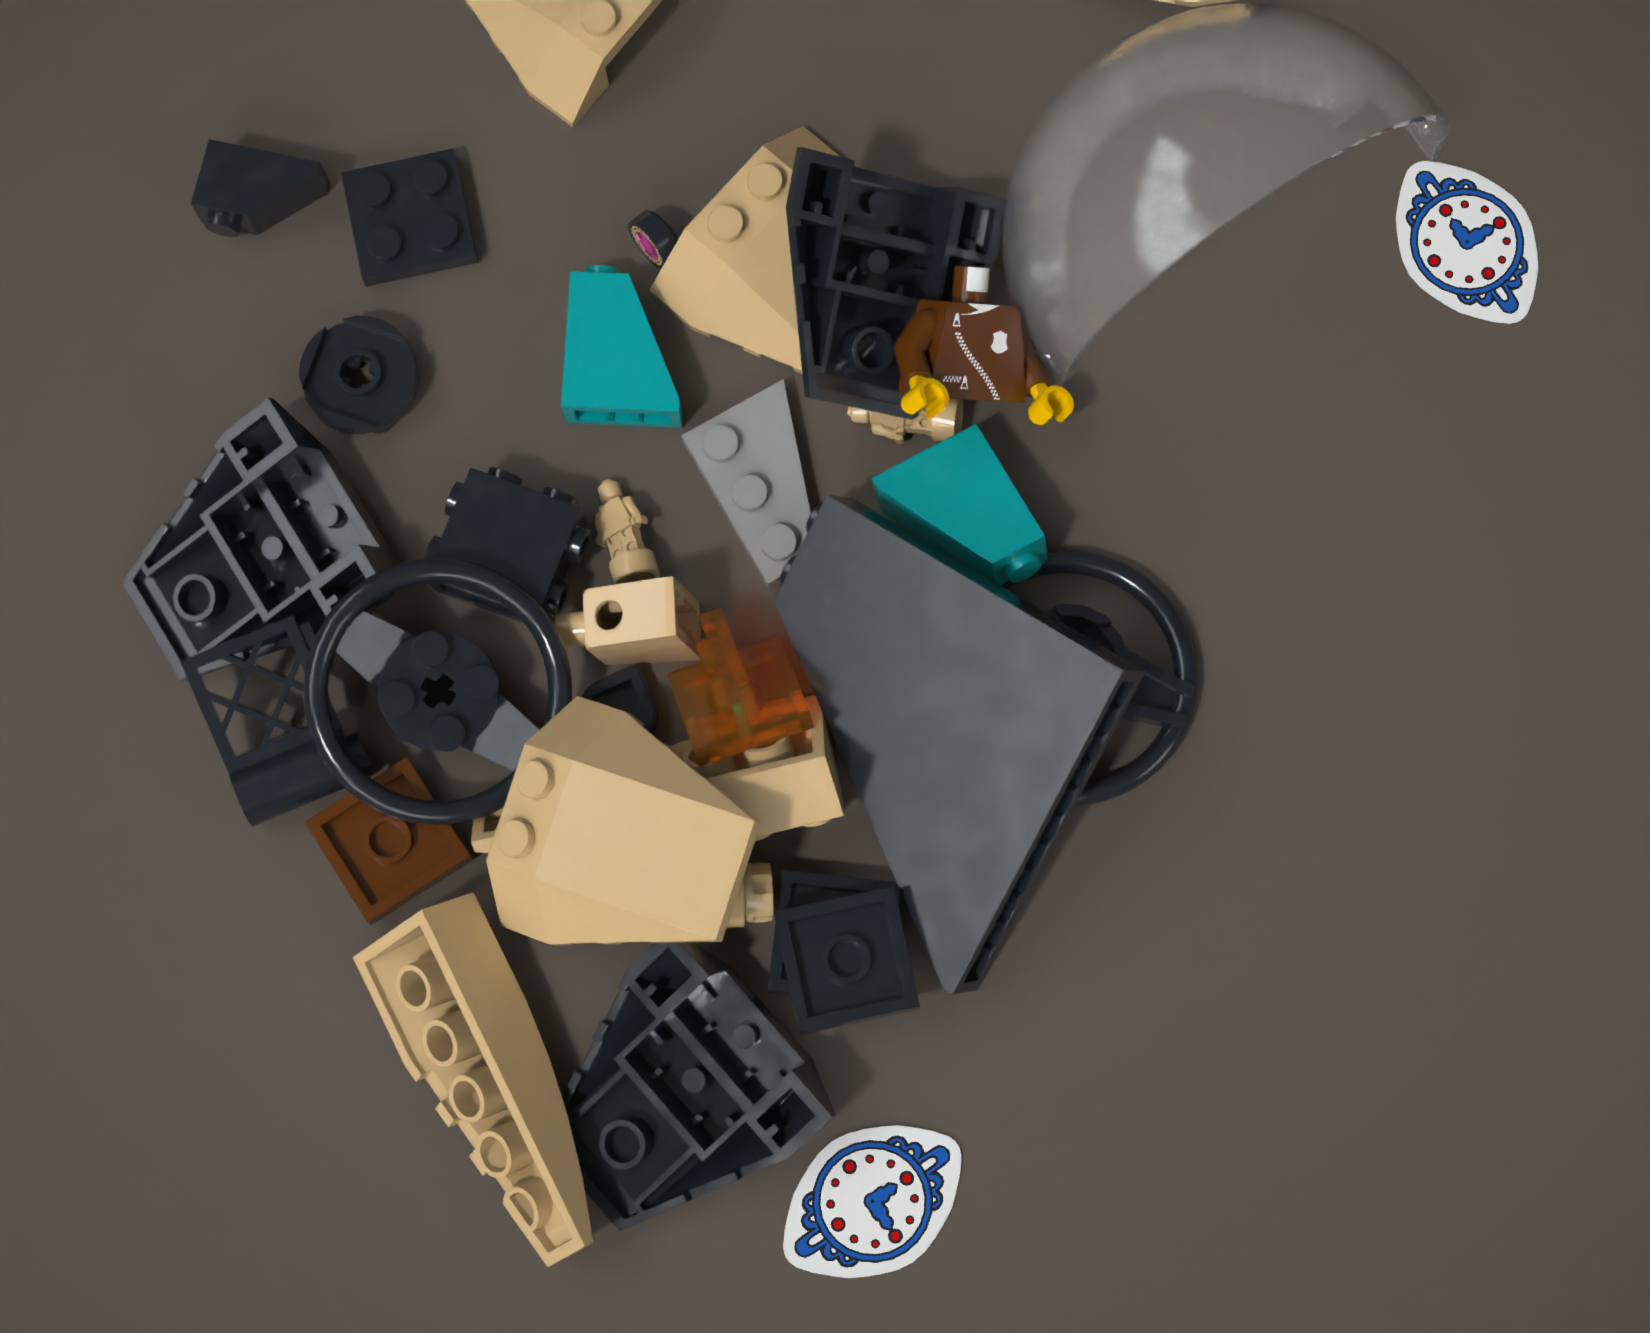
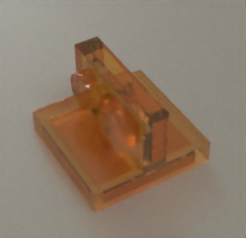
(737, 695)

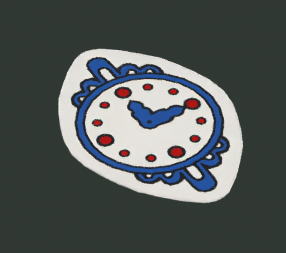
(1467, 242)
(872, 1201)

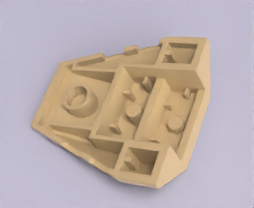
(562, 45)
(734, 258)
(615, 838)

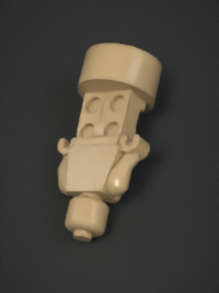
(940, 427)
(619, 528)

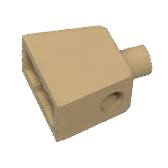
(635, 623)

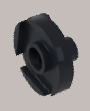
(344, 346)

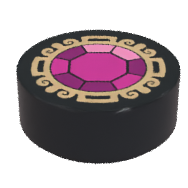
(652, 237)

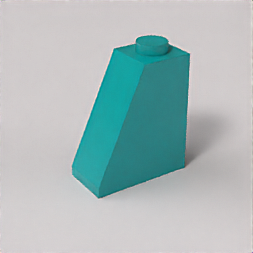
(612, 356)
(965, 507)

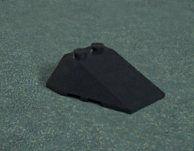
(862, 263)
(255, 541)
(687, 1087)

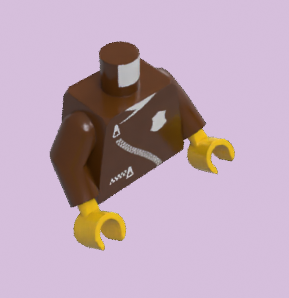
(973, 354)

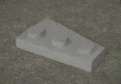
(756, 477)

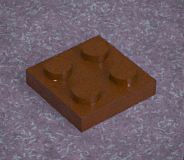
(385, 857)

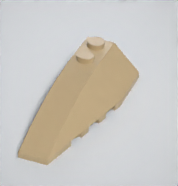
(778, 783)
(479, 1049)

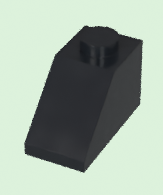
(253, 188)

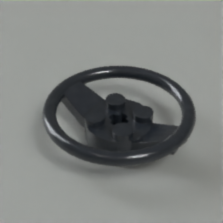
(400, 663)
(1160, 696)

